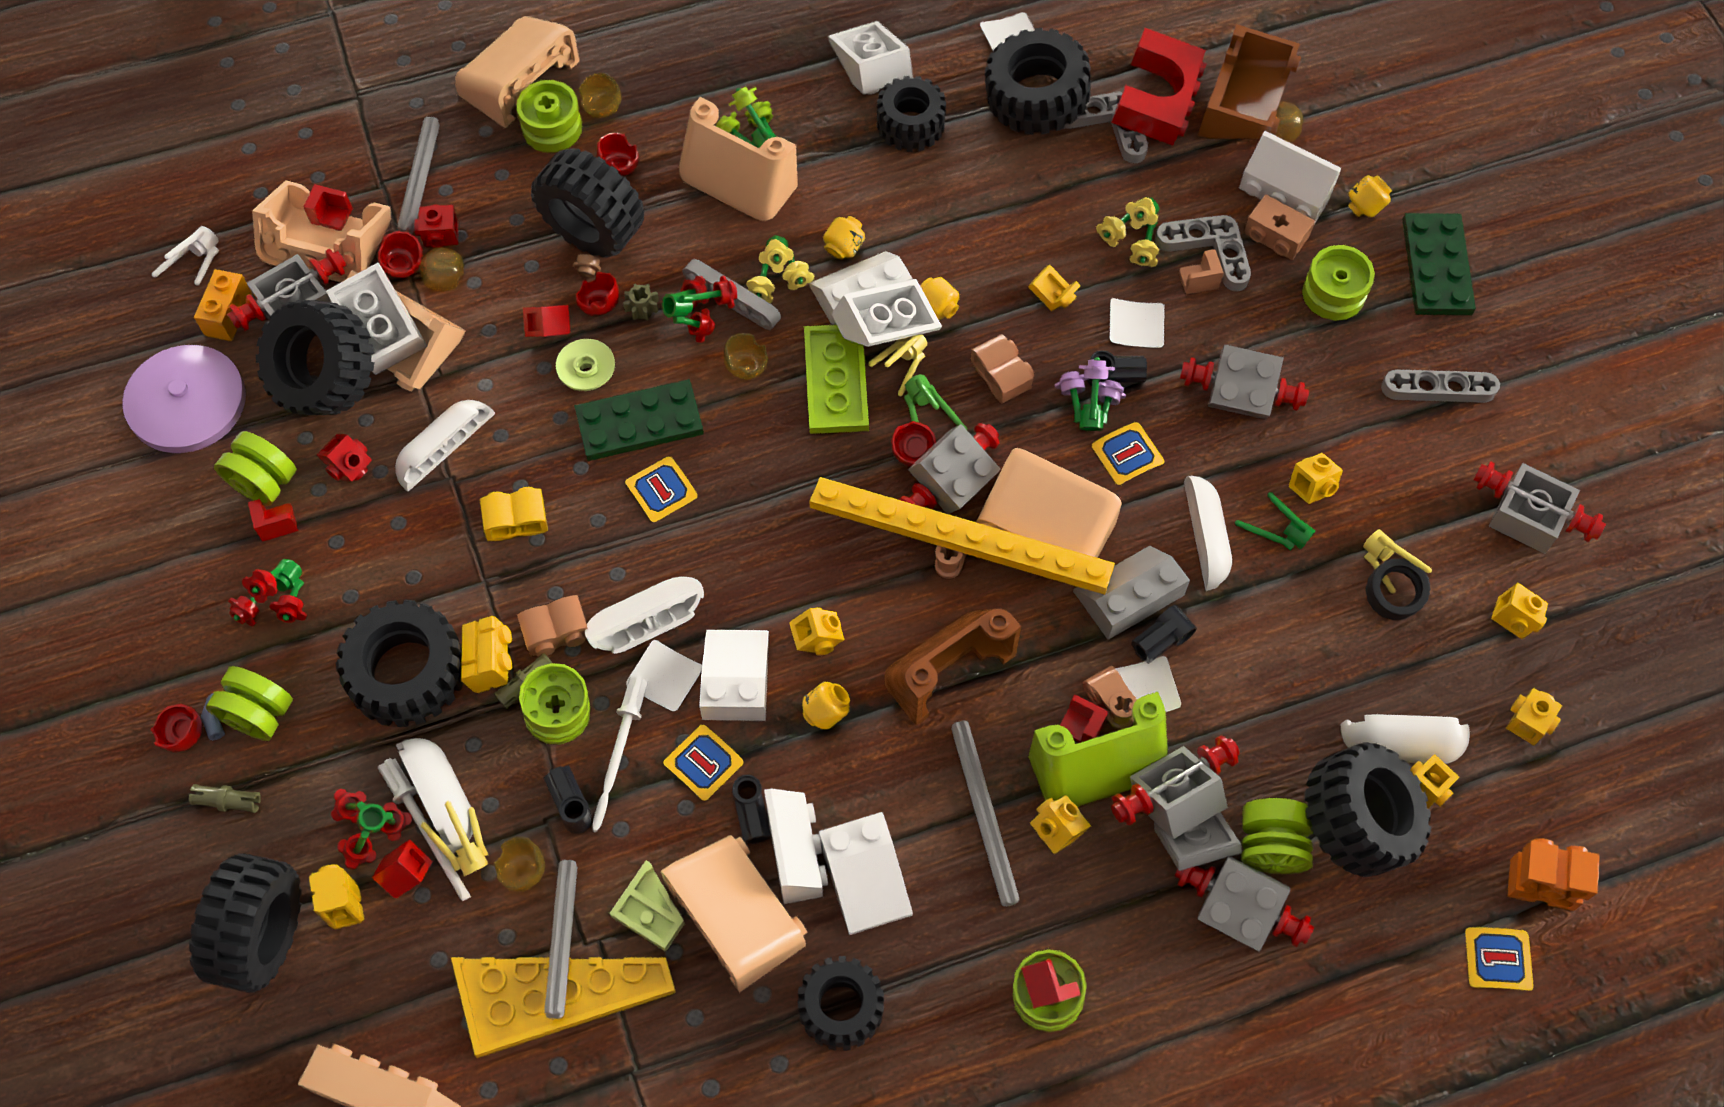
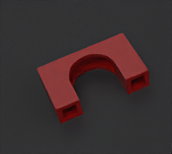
(1180, 66)

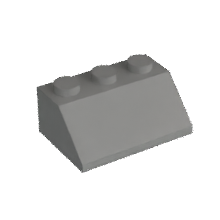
(1135, 591)

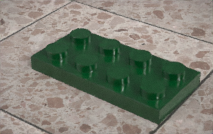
(1438, 264)
(638, 420)

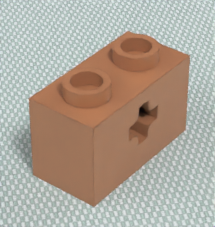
(1279, 227)

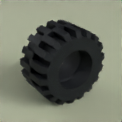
(911, 96)
(840, 974)

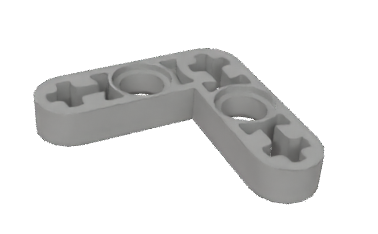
(1123, 137)
(1218, 240)

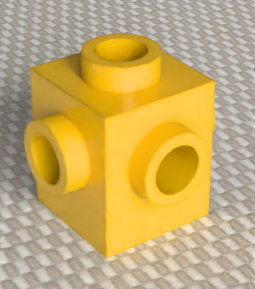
(1315, 478)
(1520, 611)
(817, 631)
(1534, 716)
(1435, 780)
(1059, 823)

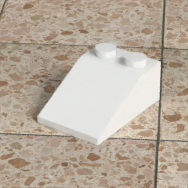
(871, 56)
(382, 313)
(734, 675)
(865, 873)

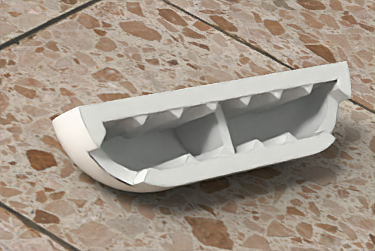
(439, 440)
(1209, 531)
(645, 615)
(1411, 736)
(436, 785)

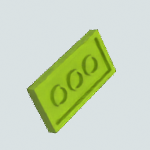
(835, 381)

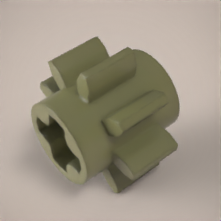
(641, 302)

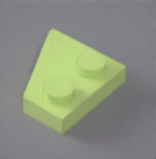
(648, 909)

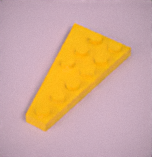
(508, 996)

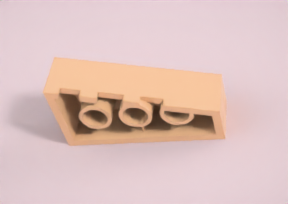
(363, 1084)

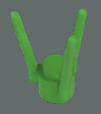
(922, 393)

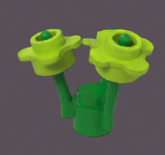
(758, 114)

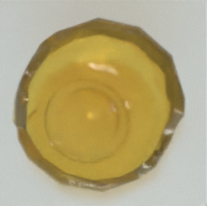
(600, 95)
(1290, 121)
(441, 269)
(745, 356)
(520, 864)

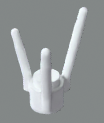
(200, 243)

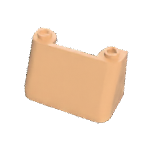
(514, 62)
(734, 170)
(285, 231)
(440, 337)
(1050, 505)
(735, 910)

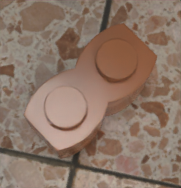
(1002, 368)
(553, 626)

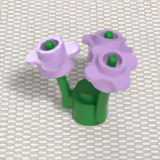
(1109, 393)

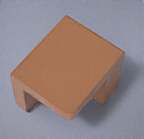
(1202, 276)

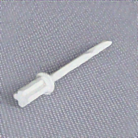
(629, 711)
(404, 793)

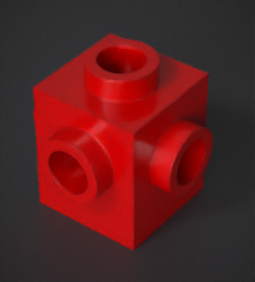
(437, 226)
(345, 458)

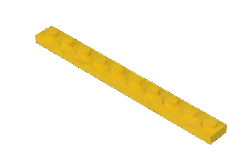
(962, 535)

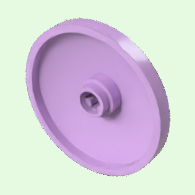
(184, 398)

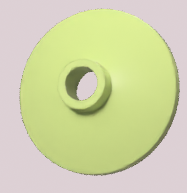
(582, 355)

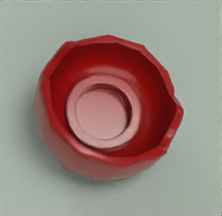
(618, 153)
(400, 254)
(599, 295)
(911, 442)
(177, 728)

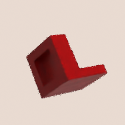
(328, 207)
(546, 320)
(272, 522)
(1084, 719)
(402, 869)
(1044, 985)

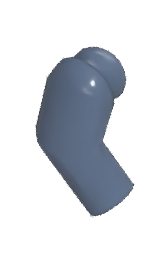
(212, 725)

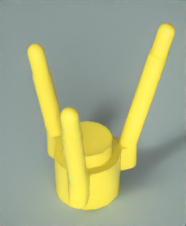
(908, 349)
(1382, 547)
(470, 856)

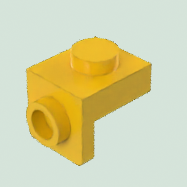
(1053, 289)

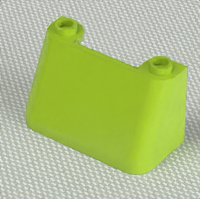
(1101, 764)

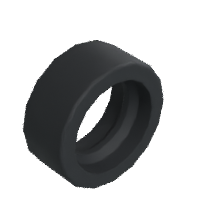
(1381, 605)

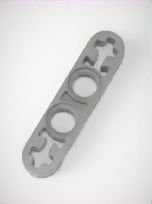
(746, 304)
(1440, 381)

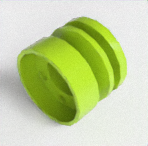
(550, 687)
(1277, 836)
(1056, 1015)

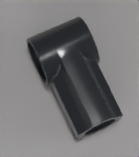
(1127, 368)
(1169, 629)
(568, 798)
(751, 811)

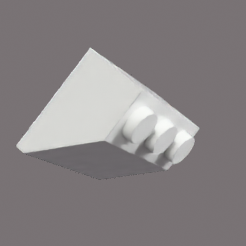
(1290, 176)
(867, 274)
(885, 314)
(795, 845)

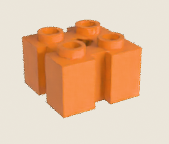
(1553, 874)

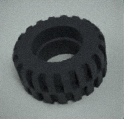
(1031, 55)
(587, 202)
(284, 358)
(381, 632)
(1367, 810)
(245, 922)

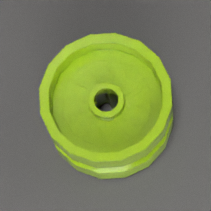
(549, 116)
(1338, 282)
(255, 468)
(249, 703)

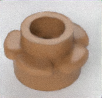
(587, 265)

